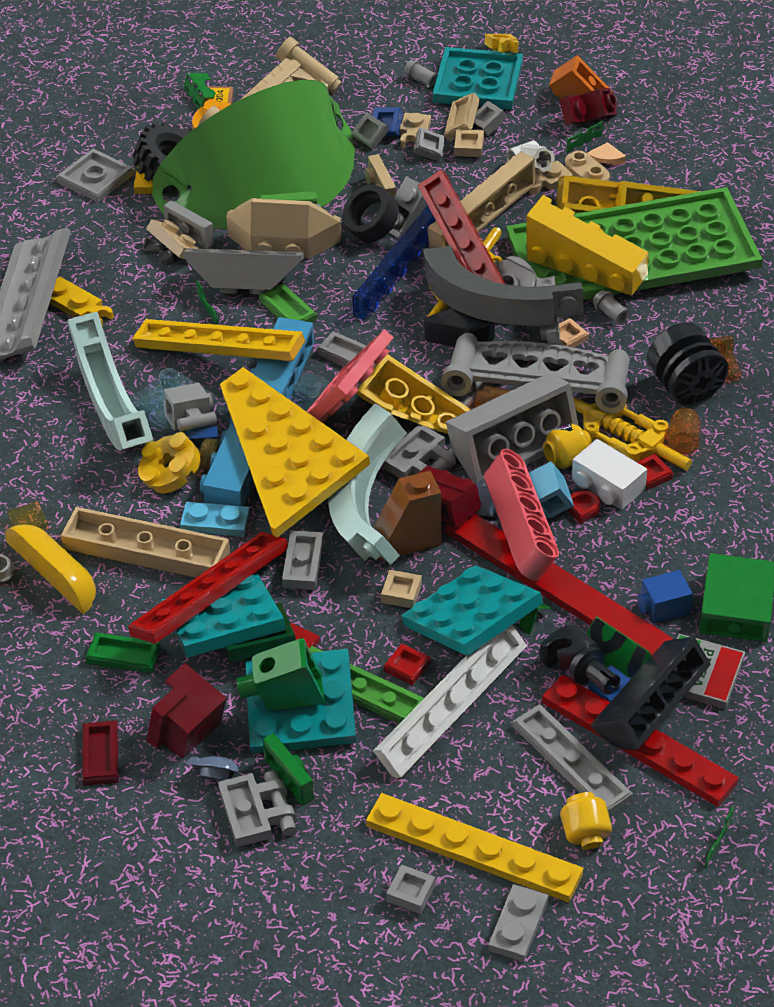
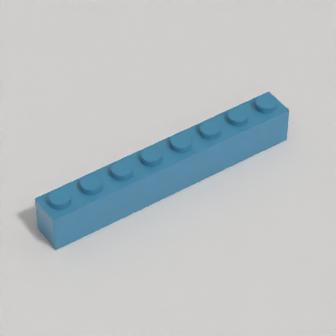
(229, 474)

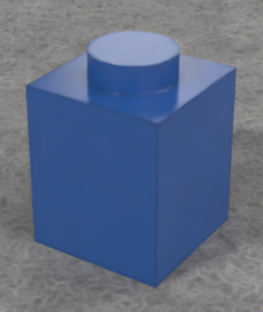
(665, 597)

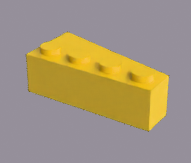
(583, 249)

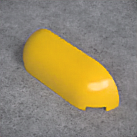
(53, 564)

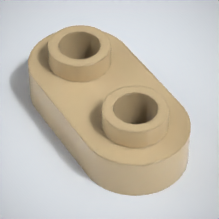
(585, 166)

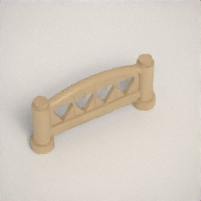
(295, 66)

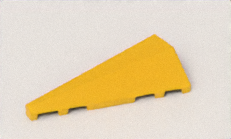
(593, 194)

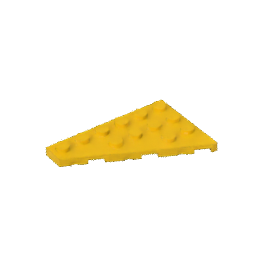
(288, 451)

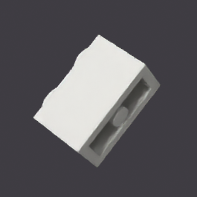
(609, 474)

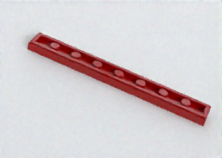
(557, 584)

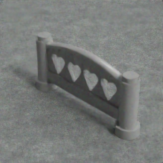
(470, 365)

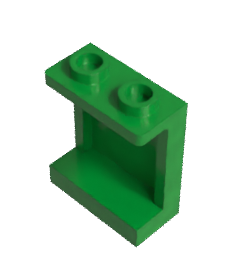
(738, 597)

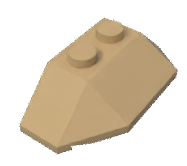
(283, 226)

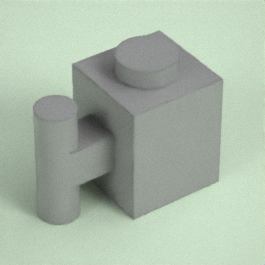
(189, 407)

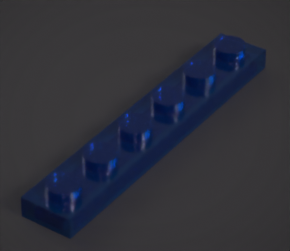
(392, 266)

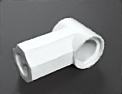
(543, 157)

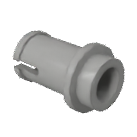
(415, 71)
(605, 302)

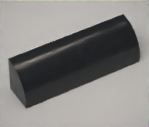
(651, 693)

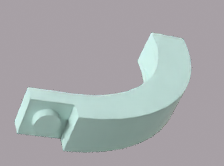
(118, 416)
(376, 436)

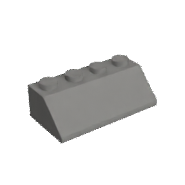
(511, 422)

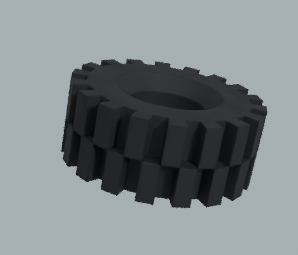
(154, 147)

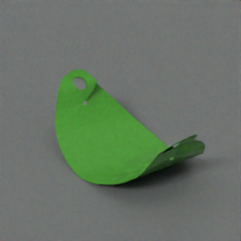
(258, 147)

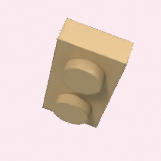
(378, 175)
(168, 234)

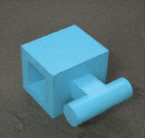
(551, 489)

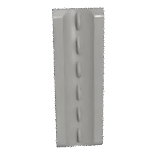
(28, 291)

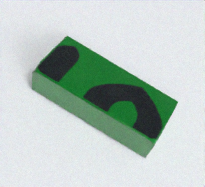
(618, 648)

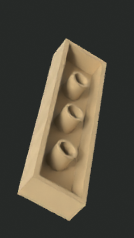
(493, 195)
(142, 542)

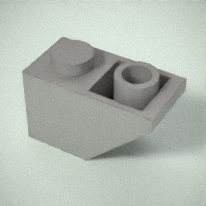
(410, 206)

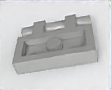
(415, 450)
(246, 812)

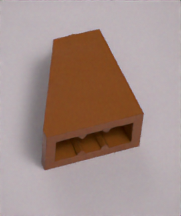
(412, 514)

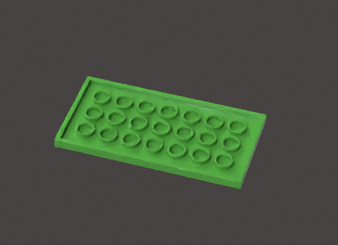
(685, 238)

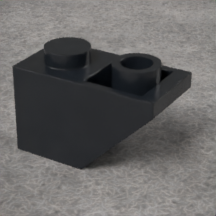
(450, 324)

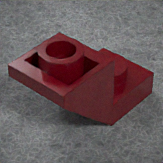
(588, 106)

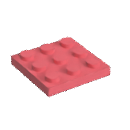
(346, 381)

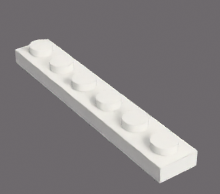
(447, 702)

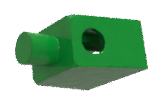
(284, 677)

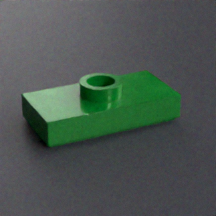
(289, 769)

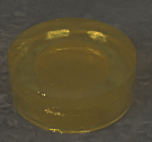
(208, 447)

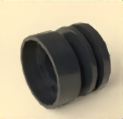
(687, 363)

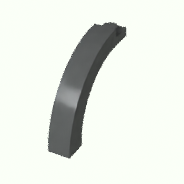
(495, 300)

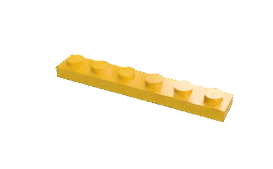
(219, 339)
(475, 847)

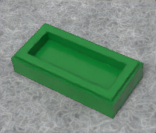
(123, 653)

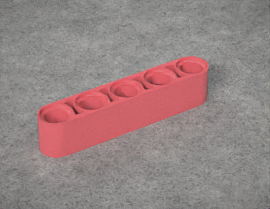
(521, 515)

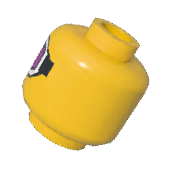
(565, 444)

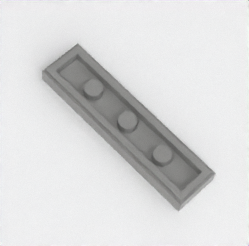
(571, 757)

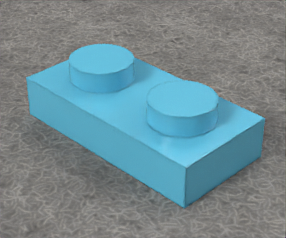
(215, 519)

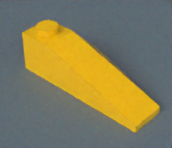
(409, 395)

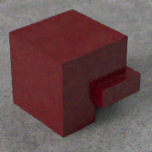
(185, 713)

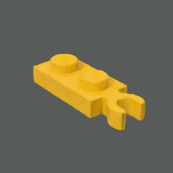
(77, 301)

